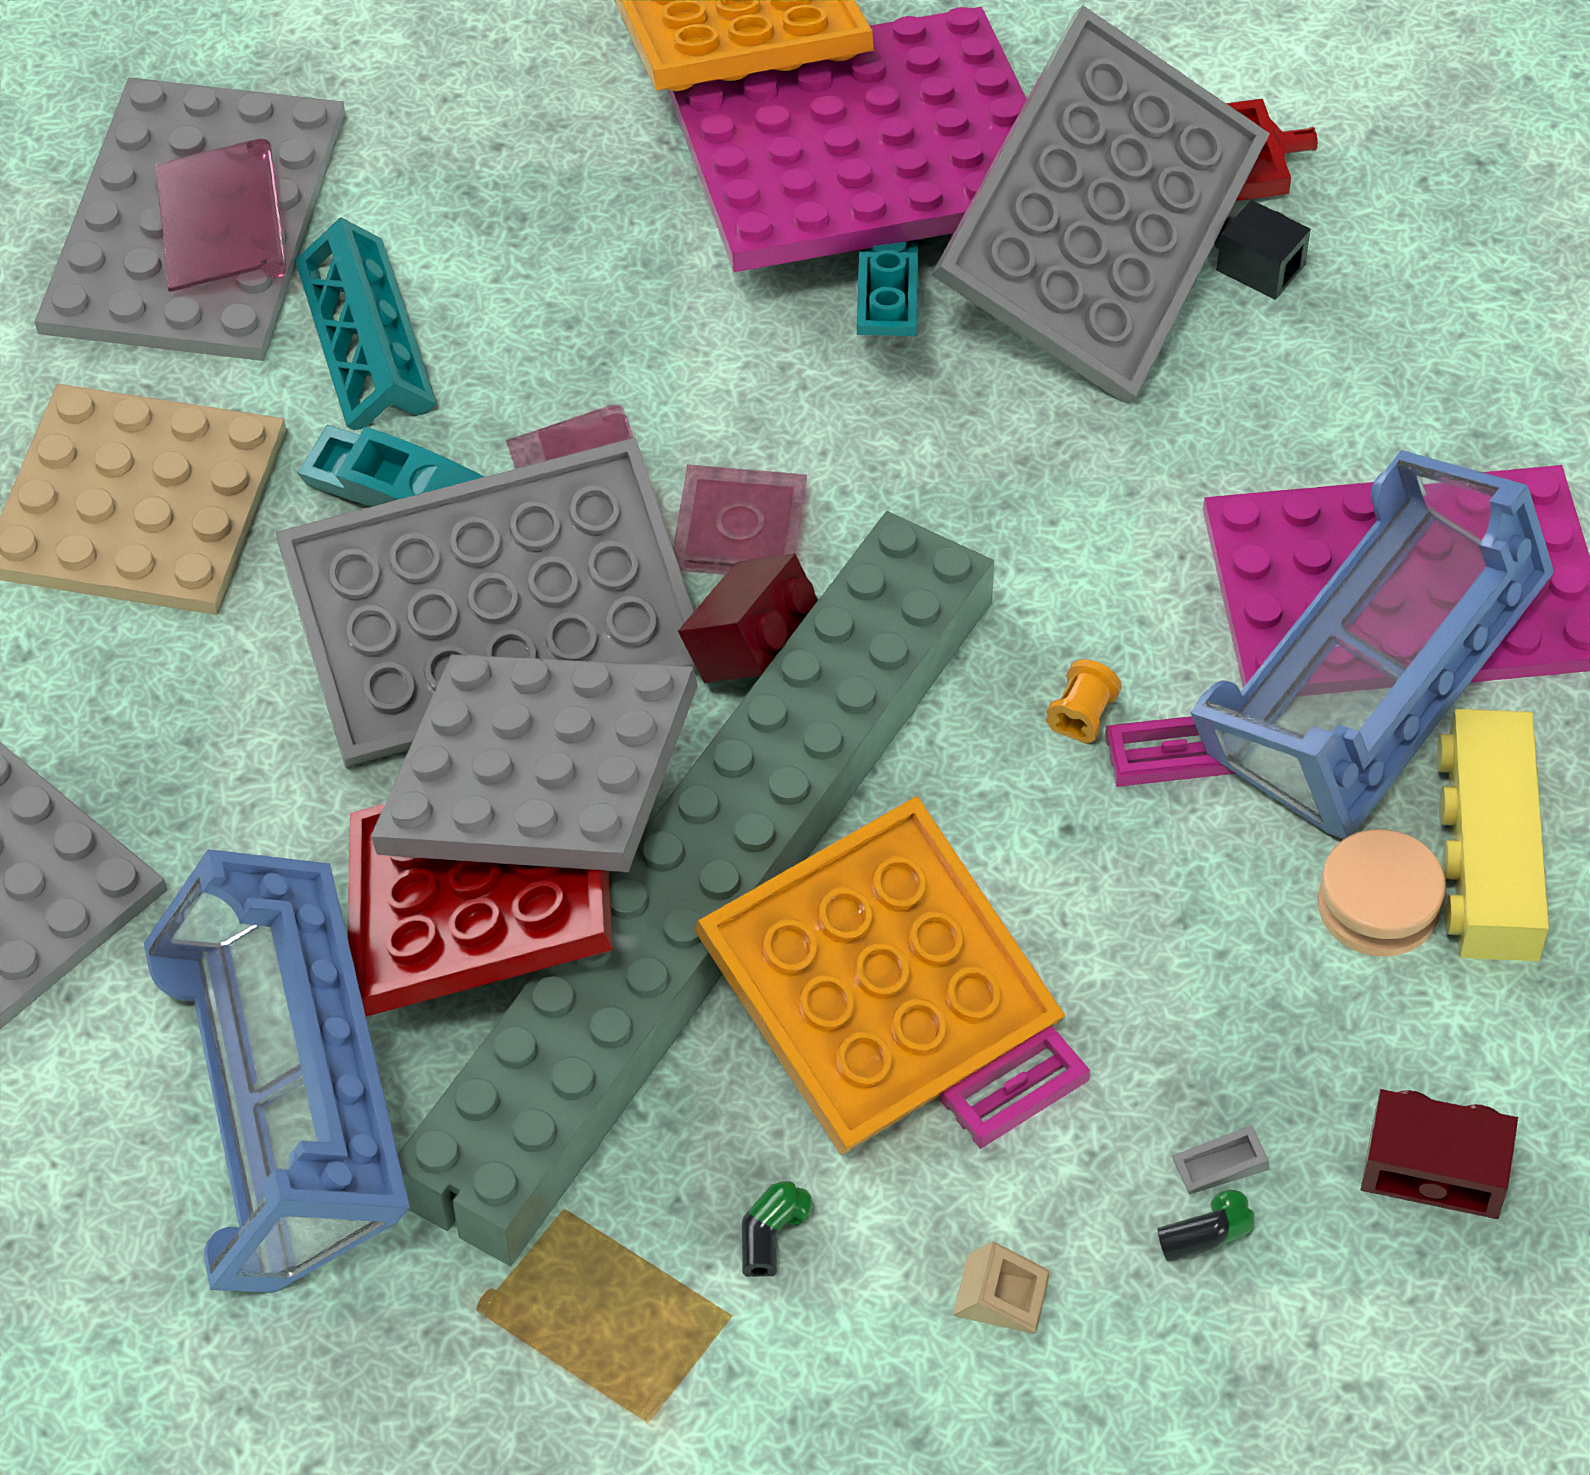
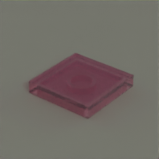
(737, 517)

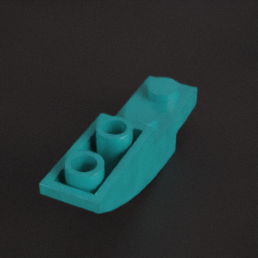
(888, 290)
(377, 467)

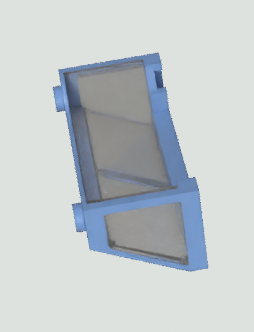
(1383, 643)
(285, 1063)

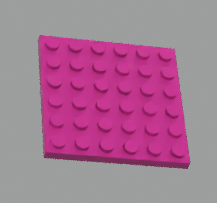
(853, 145)

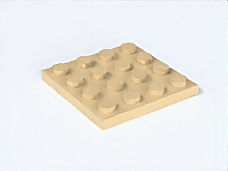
(137, 498)

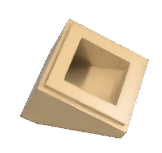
(1002, 1289)

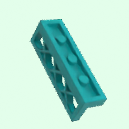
(373, 312)

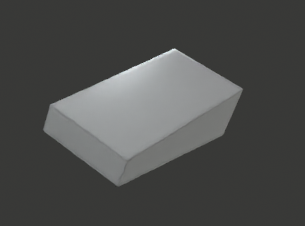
(1222, 1160)

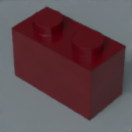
(748, 618)
(1440, 1153)

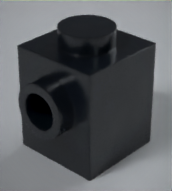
(1262, 249)

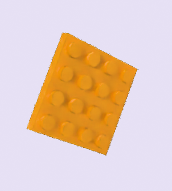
(731, 38)
(878, 973)

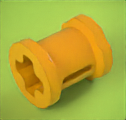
(1084, 700)

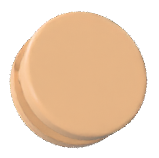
(1381, 892)

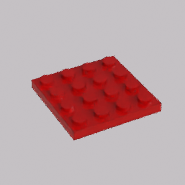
(462, 924)

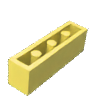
(1495, 835)

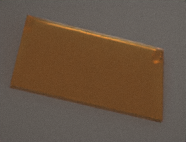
(605, 1315)

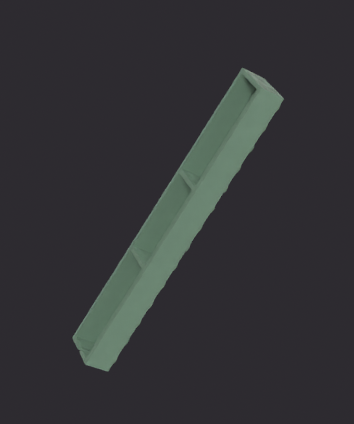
(747, 809)

